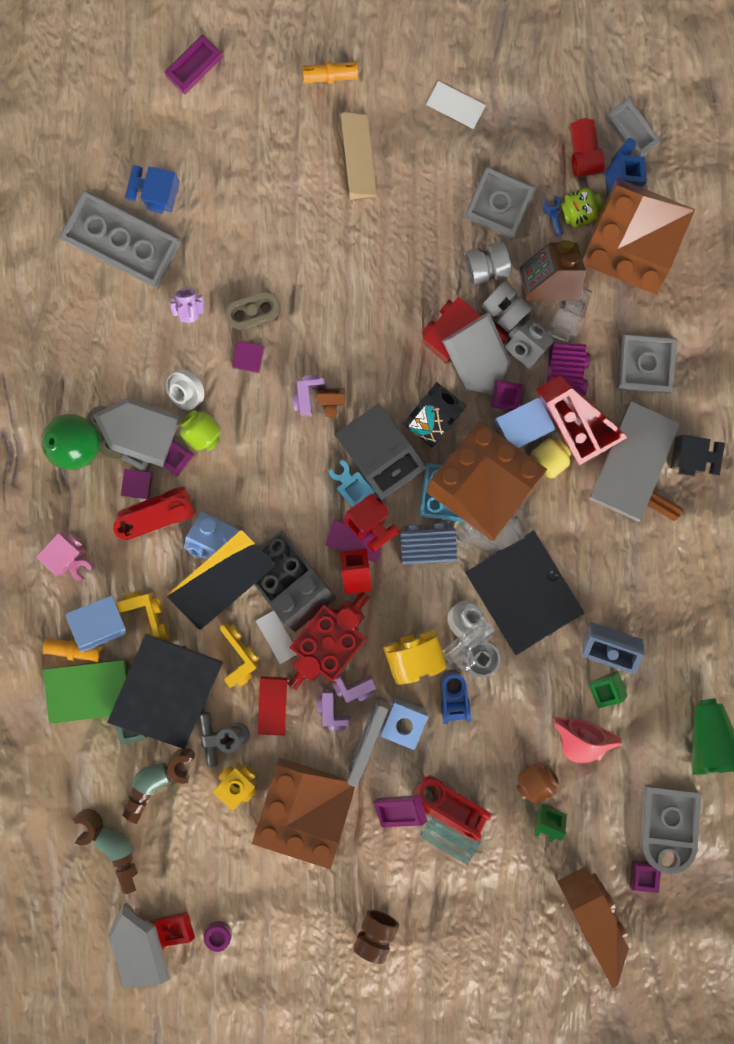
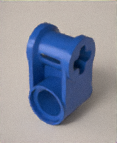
(454, 702)

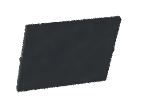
(524, 592)
(164, 691)

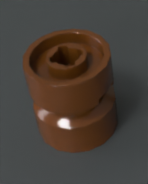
(374, 940)

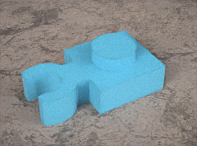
(353, 487)

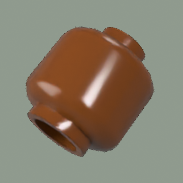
(537, 783)

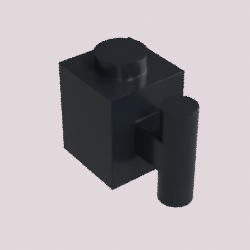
(693, 454)

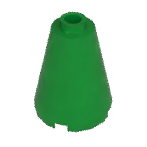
(712, 739)

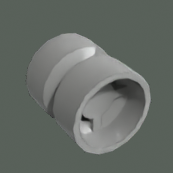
(486, 264)
(514, 313)
(487, 660)

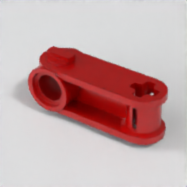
(154, 513)
(452, 808)

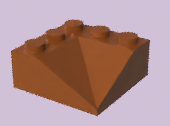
(637, 236)
(486, 480)
(304, 813)
(596, 917)

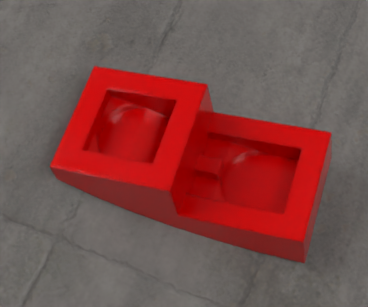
(272, 705)
(174, 929)

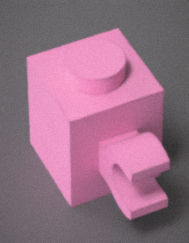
(63, 555)

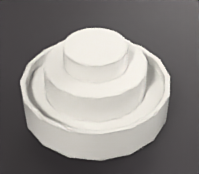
(185, 389)
(463, 616)

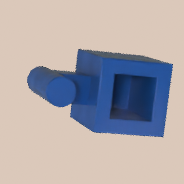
(626, 167)
(157, 188)

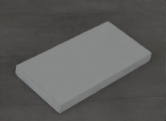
(120, 239)
(634, 463)

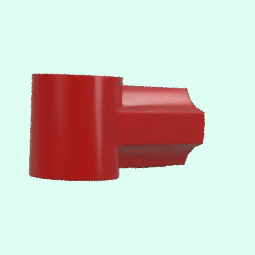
(586, 156)

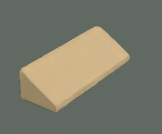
(358, 155)

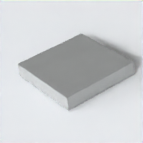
(499, 203)
(647, 363)

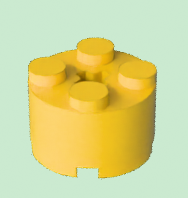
(415, 657)

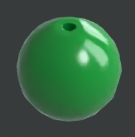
(70, 442)

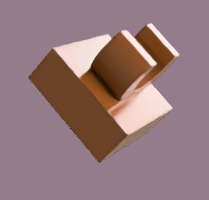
(331, 398)

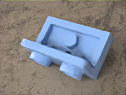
(208, 536)

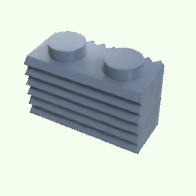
(428, 545)
(612, 648)

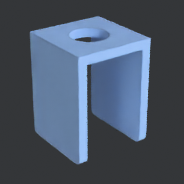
(524, 423)
(96, 624)
(411, 711)

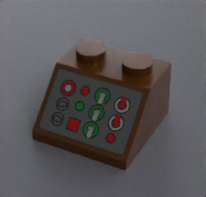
(554, 273)

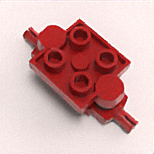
(329, 641)

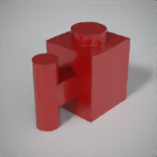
(367, 519)

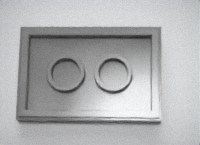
(367, 741)

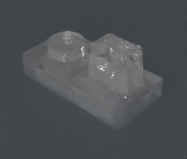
(460, 649)

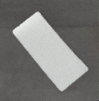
(276, 636)

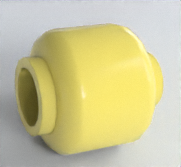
(552, 455)

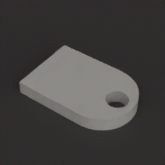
(670, 825)

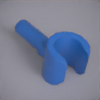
(553, 213)

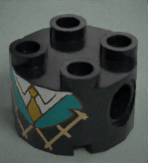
(434, 414)

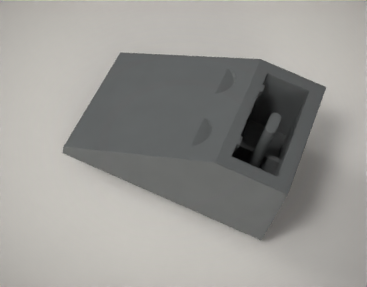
(380, 451)
(293, 584)

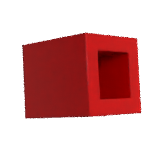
(355, 571)

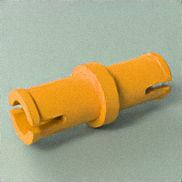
(329, 72)
(70, 650)

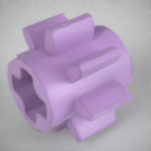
(187, 305)

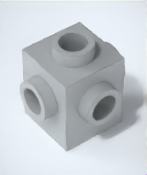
(528, 342)

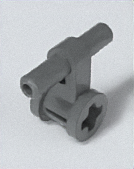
(227, 739)

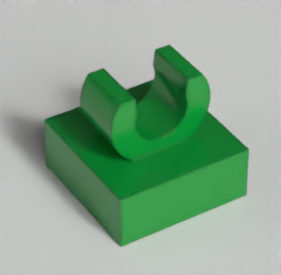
(551, 823)

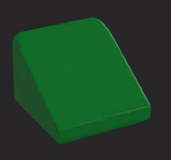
(608, 690)

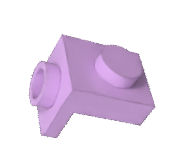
(302, 400)
(362, 689)
(325, 705)

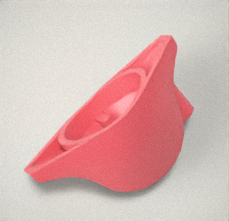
(583, 740)

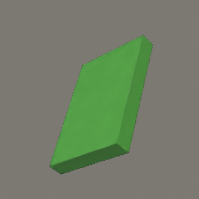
(83, 690)

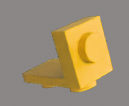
(153, 606)
(242, 673)

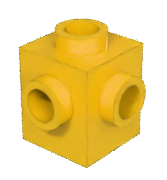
(236, 785)

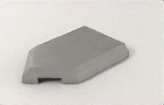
(478, 355)
(138, 430)
(137, 950)

